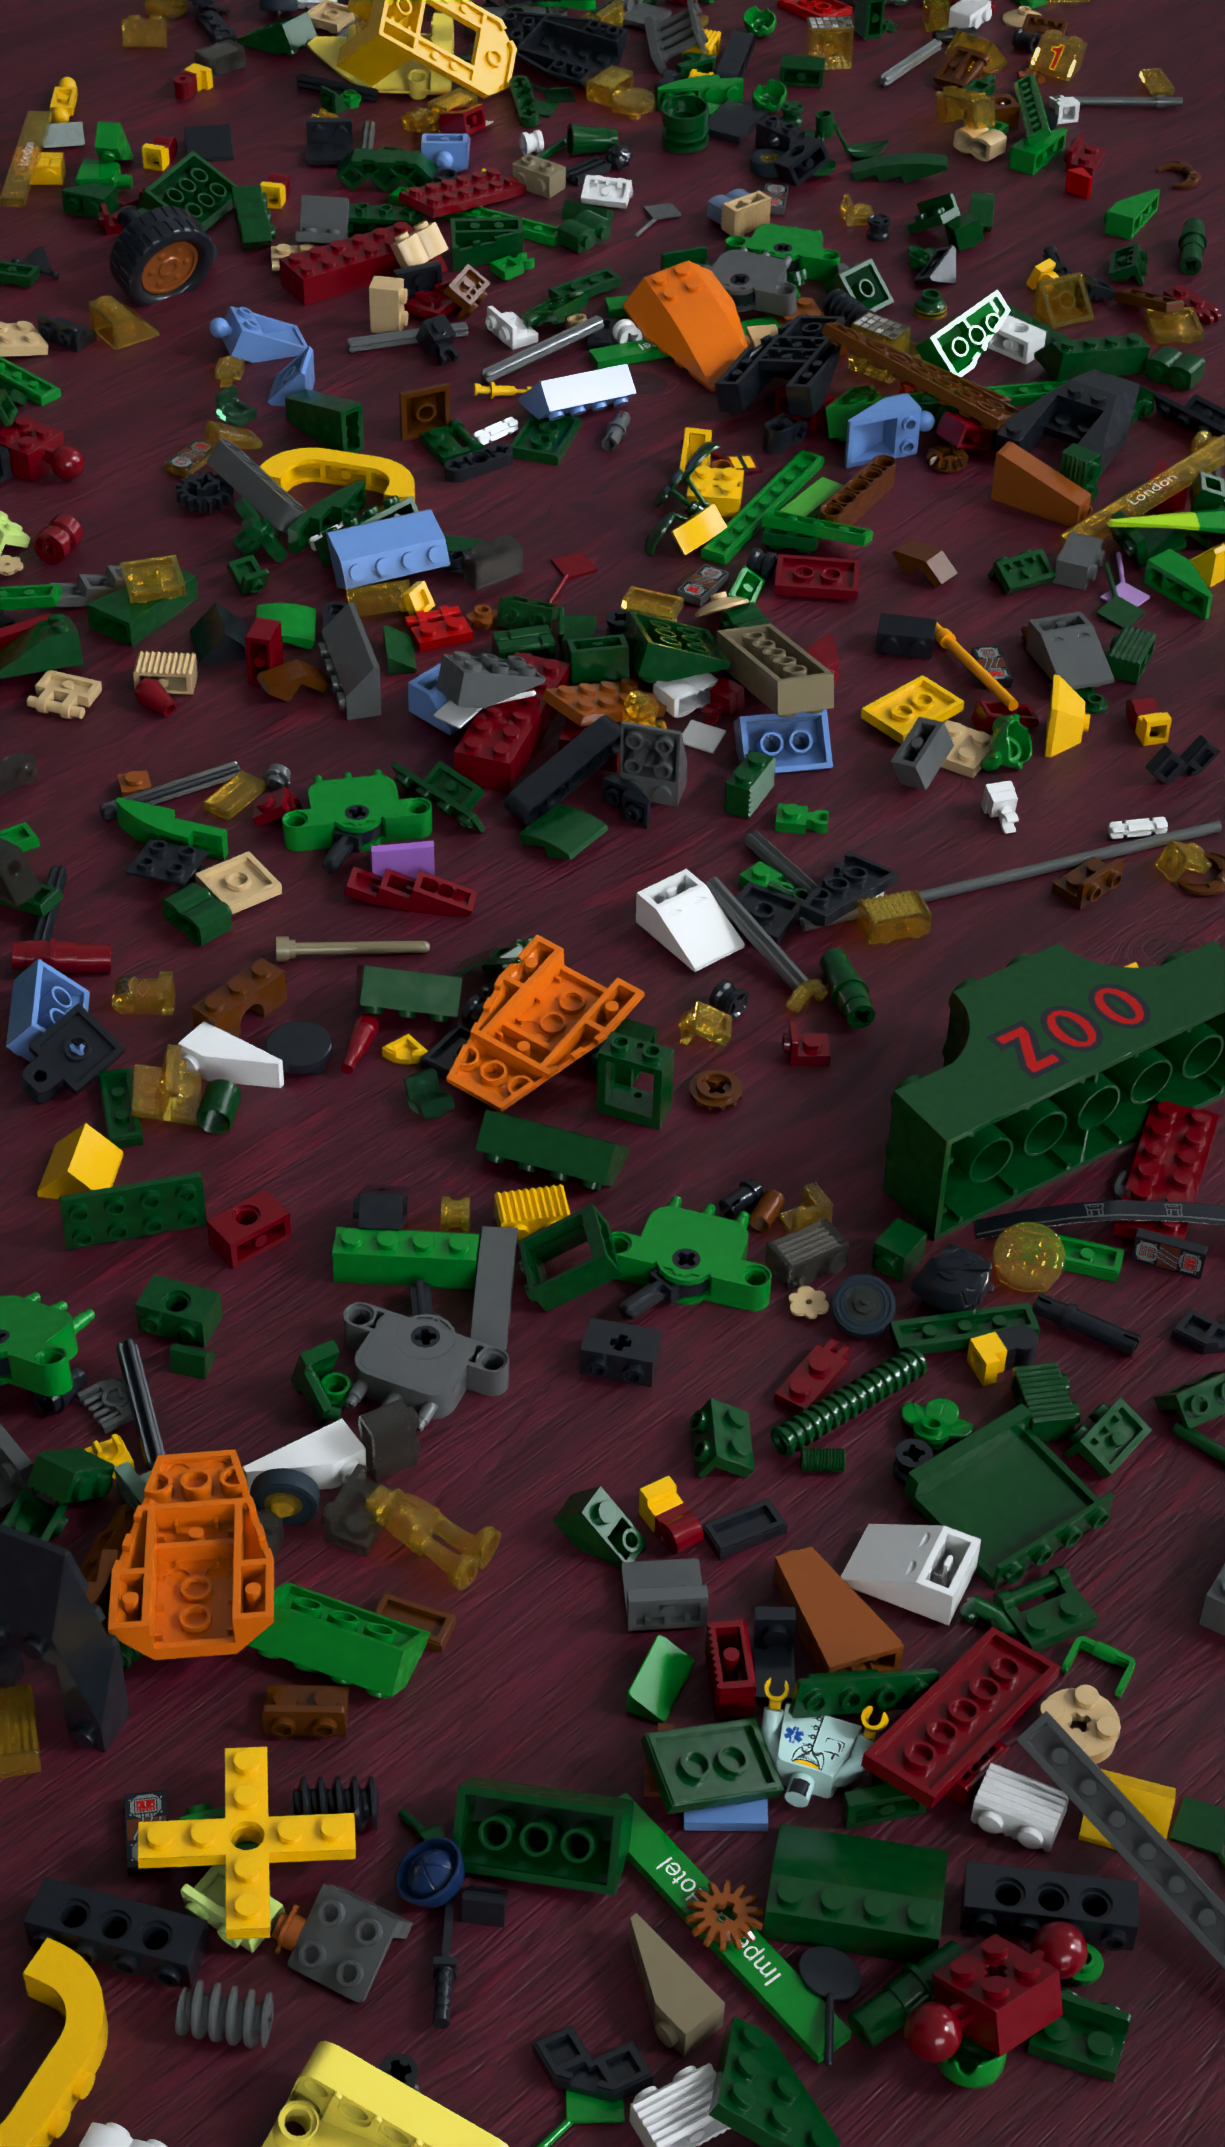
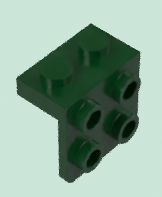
(1145, 542)

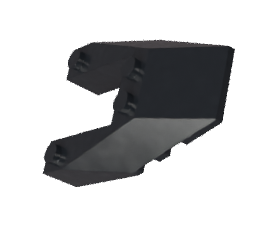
(794, 354)
(1085, 411)
(53, 1621)

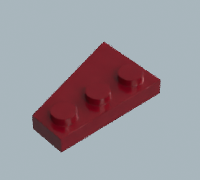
(431, 303)

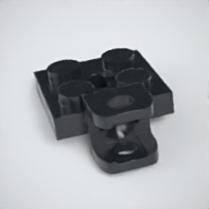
(56, 1065)

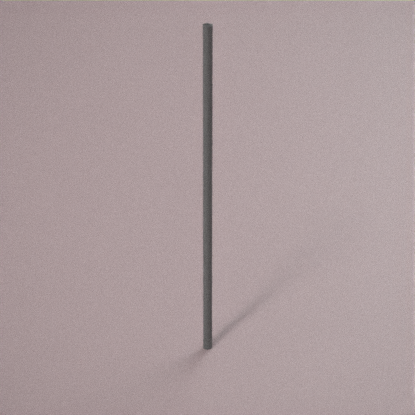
(1049, 866)

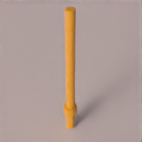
(948, 641)

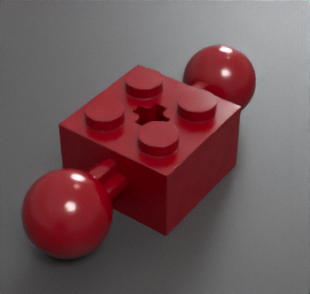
(39, 448)
(996, 1994)

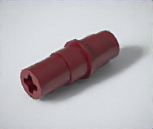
(63, 955)

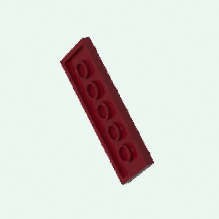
(462, 193)
(1169, 1164)
(960, 1717)

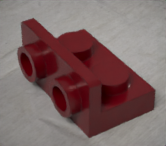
(1083, 155)

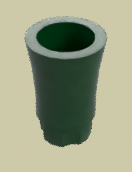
(589, 139)

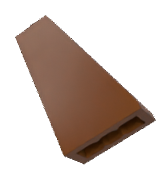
(1037, 488)
(832, 1618)

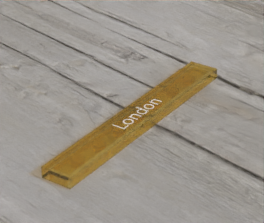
(26, 159)
(1153, 491)

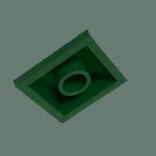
(863, 284)

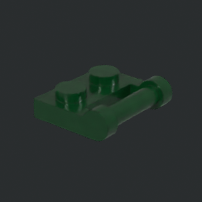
(443, 445)
(1051, 1620)

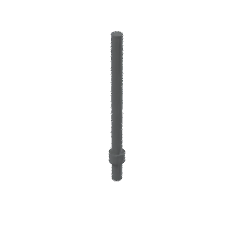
(1158, 101)

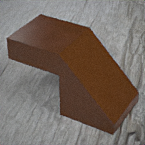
(929, 559)
(286, 679)

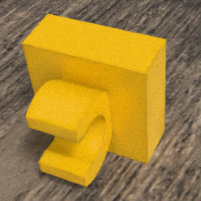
(1042, 272)
(417, 598)
(112, 1451)

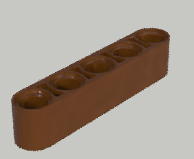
(860, 491)

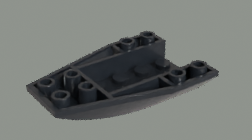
(565, 45)

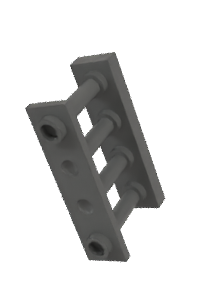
(657, 37)

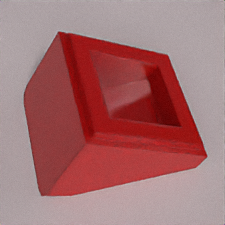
(1079, 182)

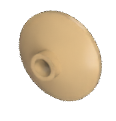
(1016, 17)
(719, 602)

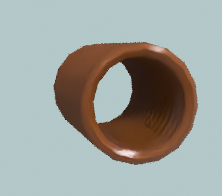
(764, 1207)

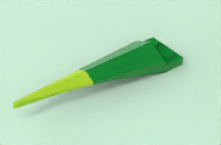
(1202, 520)

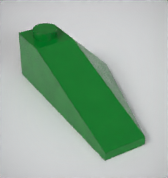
(966, 337)
(847, 406)

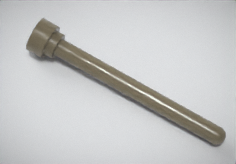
(288, 948)

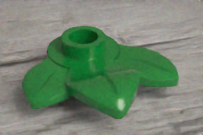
(936, 1422)

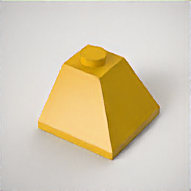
(1065, 718)

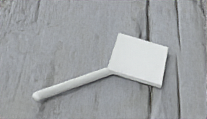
(460, 716)
(702, 736)

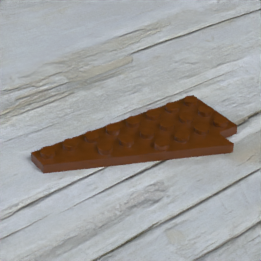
(948, 388)

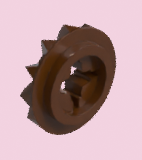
(946, 458)
(716, 1080)

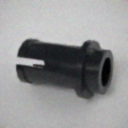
(747, 1194)

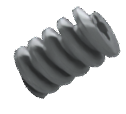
(224, 2015)

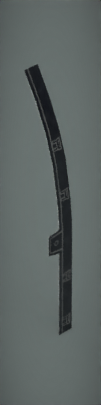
(1103, 1211)

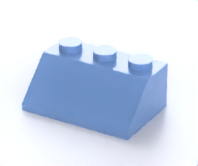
(794, 742)
(37, 1002)

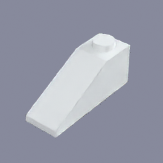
(226, 1057)
(322, 1455)

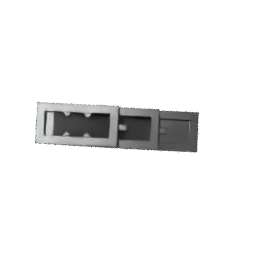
(90, 587)
(494, 1286)

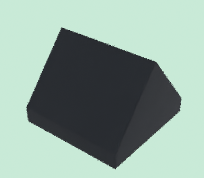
(484, 1905)

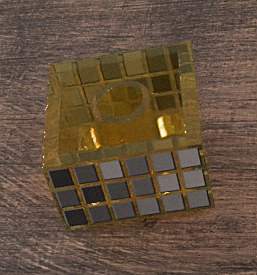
(831, 40)
(885, 331)

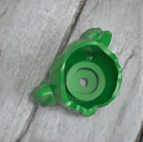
(1009, 744)

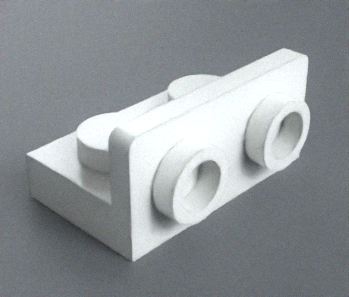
(606, 191)
(510, 328)

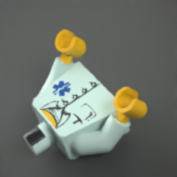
(815, 1752)

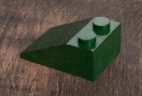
(282, 35)
(41, 648)

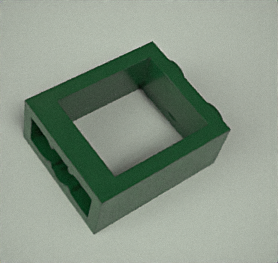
(629, 1102)
(559, 1238)

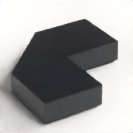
(1168, 765)
(1200, 1333)
(604, 2077)

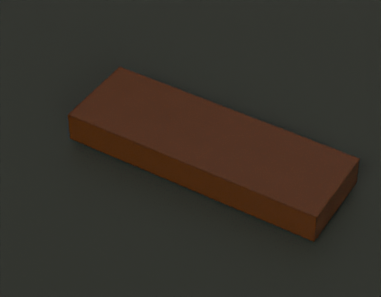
(1149, 300)

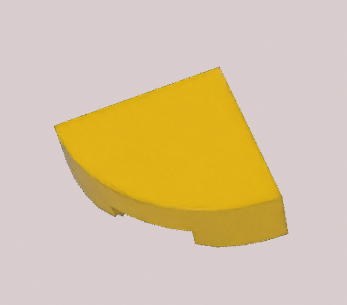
(404, 1051)

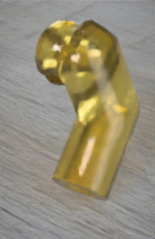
(805, 991)

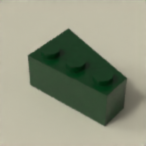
(484, 240)

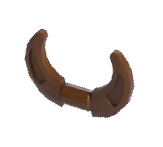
(1193, 176)
(1211, 887)

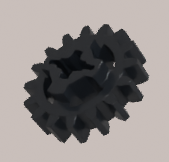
(204, 492)

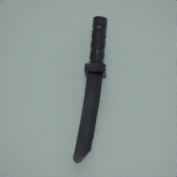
(444, 1972)

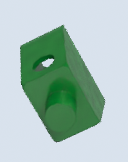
(104, 173)

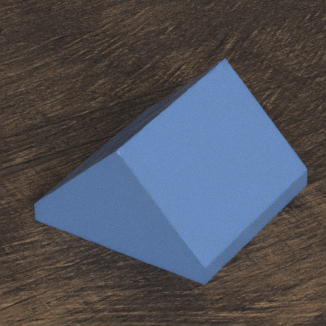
(293, 378)

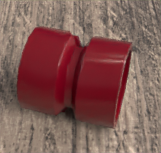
(58, 538)

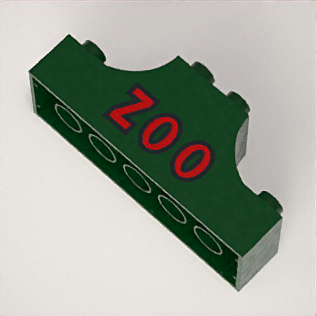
(1049, 1075)

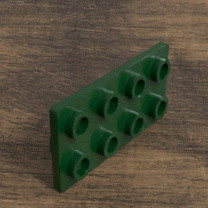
(133, 1210)

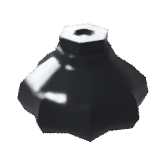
(619, 156)

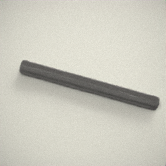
(542, 349)

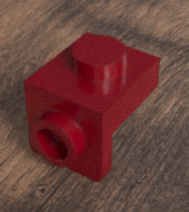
(274, 805)

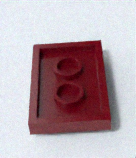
(817, 577)

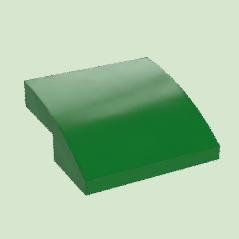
(295, 619)

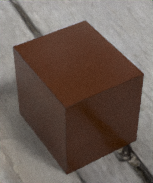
(1006, 110)

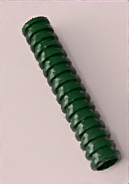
(848, 1401)

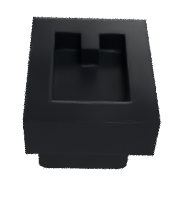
(774, 1650)

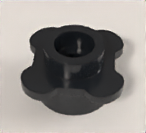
(456, 562)

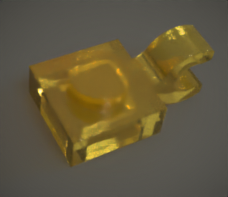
(229, 369)

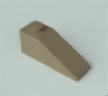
(679, 2001)

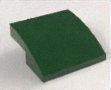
(563, 832)

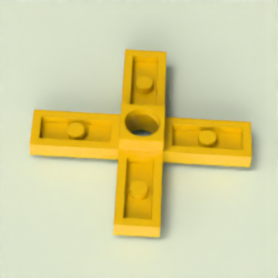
(246, 1820)

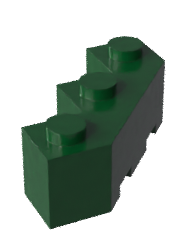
(385, 168)
(252, 217)

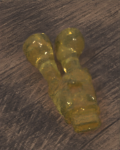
(414, 1523)

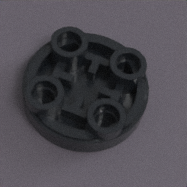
(301, 1047)

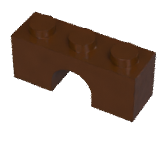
(257, 987)

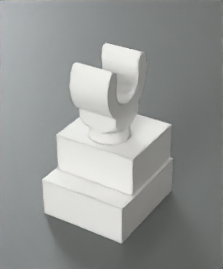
(1066, 108)
(1001, 801)

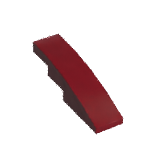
(420, 895)

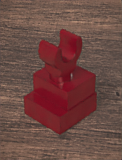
(724, 697)

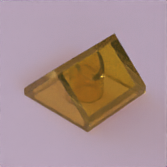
(1062, 301)

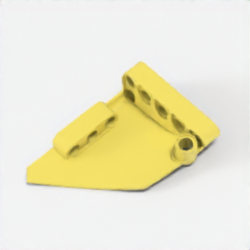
(410, 77)

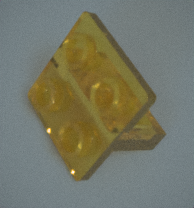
(166, 1091)

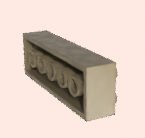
(777, 670)

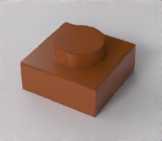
(133, 782)

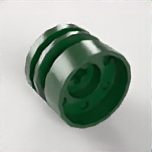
(685, 124)

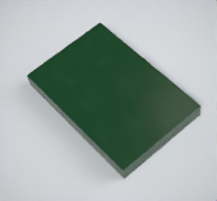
(545, 439)
(711, 1765)

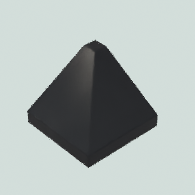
(38, 258)

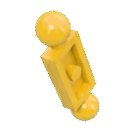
(64, 100)

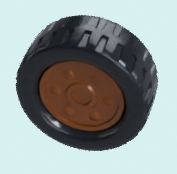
(159, 254)

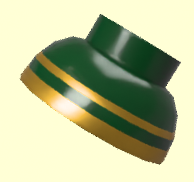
(930, 305)

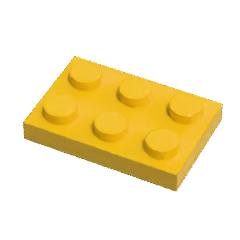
(901, 708)

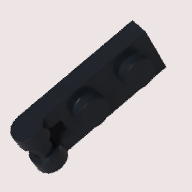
(215, 27)

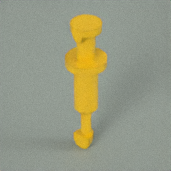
(497, 390)

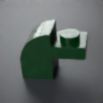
(983, 207)
(1207, 492)

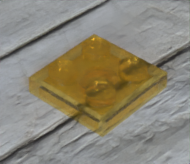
(1174, 326)
(153, 579)

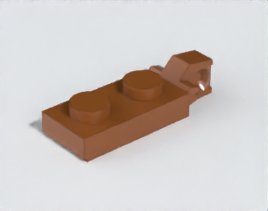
(109, 1538)

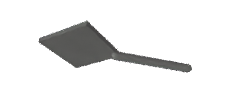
(658, 212)

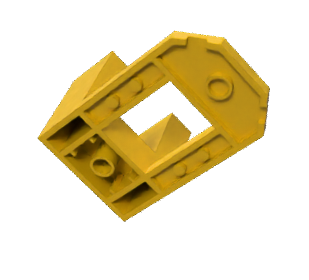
(395, 38)

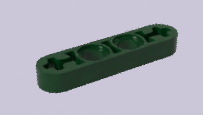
(524, 101)

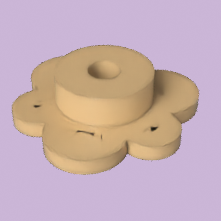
(10, 565)
(808, 1302)

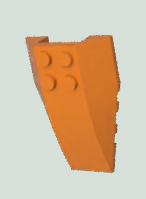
(689, 319)
(537, 1025)
(195, 1562)

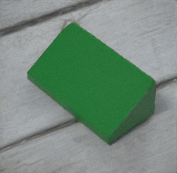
(746, 585)
(659, 1681)

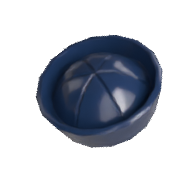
(430, 1873)

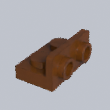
(1040, 24)
(467, 290)
(1089, 882)
(306, 1711)

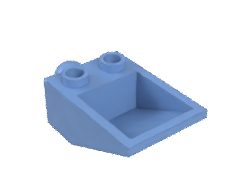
(447, 150)
(257, 336)
(886, 429)

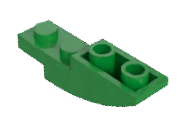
(708, 87)
(159, 823)

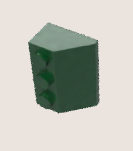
(407, 992)

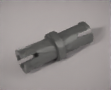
(616, 431)

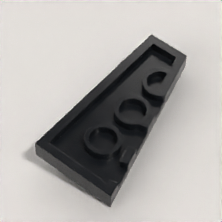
(841, 892)

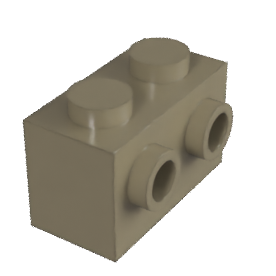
(540, 175)

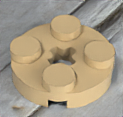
(1094, 1711)

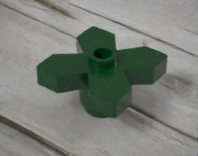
(257, 533)

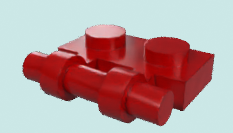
(446, 632)

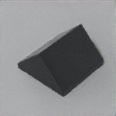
(209, 142)
(219, 637)

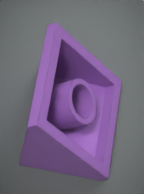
(402, 858)

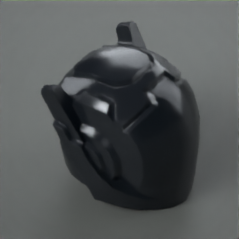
(954, 1280)

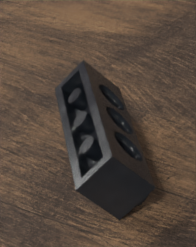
(1067, 1893)
(104, 1915)

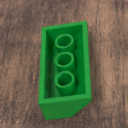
(404, 1256)
(341, 1641)

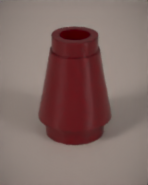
(154, 696)

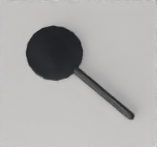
(833, 1978)

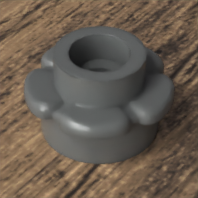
(277, 776)

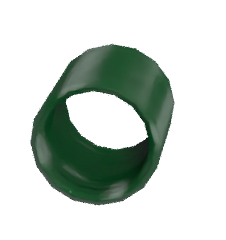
(218, 1106)

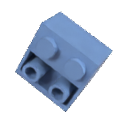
(426, 700)

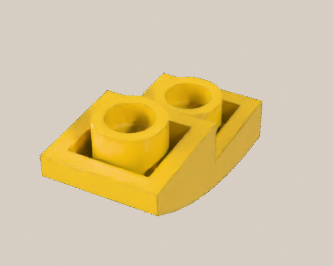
(698, 529)

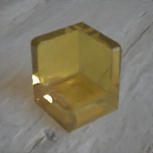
(813, 1209)

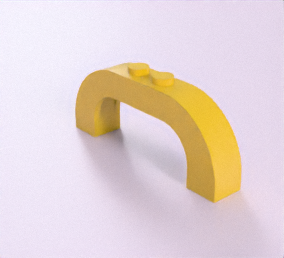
(341, 469)
(68, 2073)

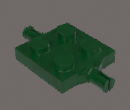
(555, 309)

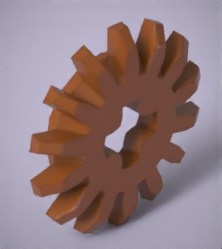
(729, 1930)

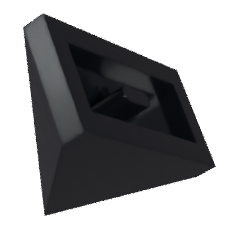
(939, 267)

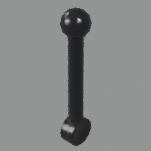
(51, 273)

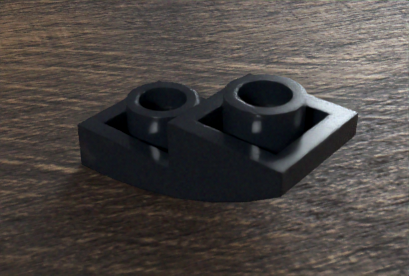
(628, 798)

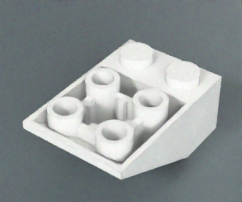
(687, 920)
(914, 1567)

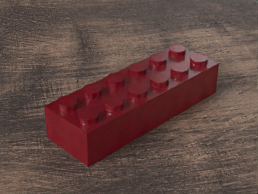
(341, 265)
(509, 732)

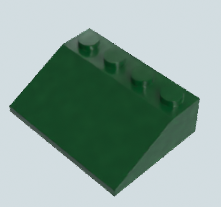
(193, 187)
(670, 649)
(855, 1894)

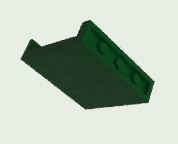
(1008, 1494)

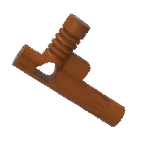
(1038, 75)

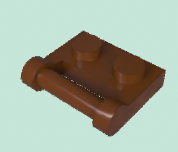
(957, 64)

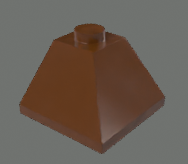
(424, 410)

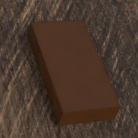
(421, 1616)

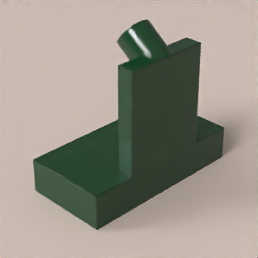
(307, 1377)

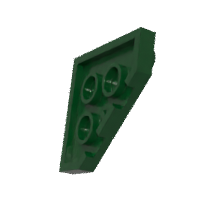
(763, 2095)

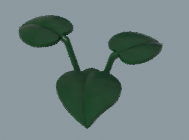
(824, 129)
(692, 507)

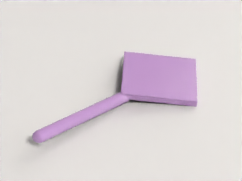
(1125, 590)

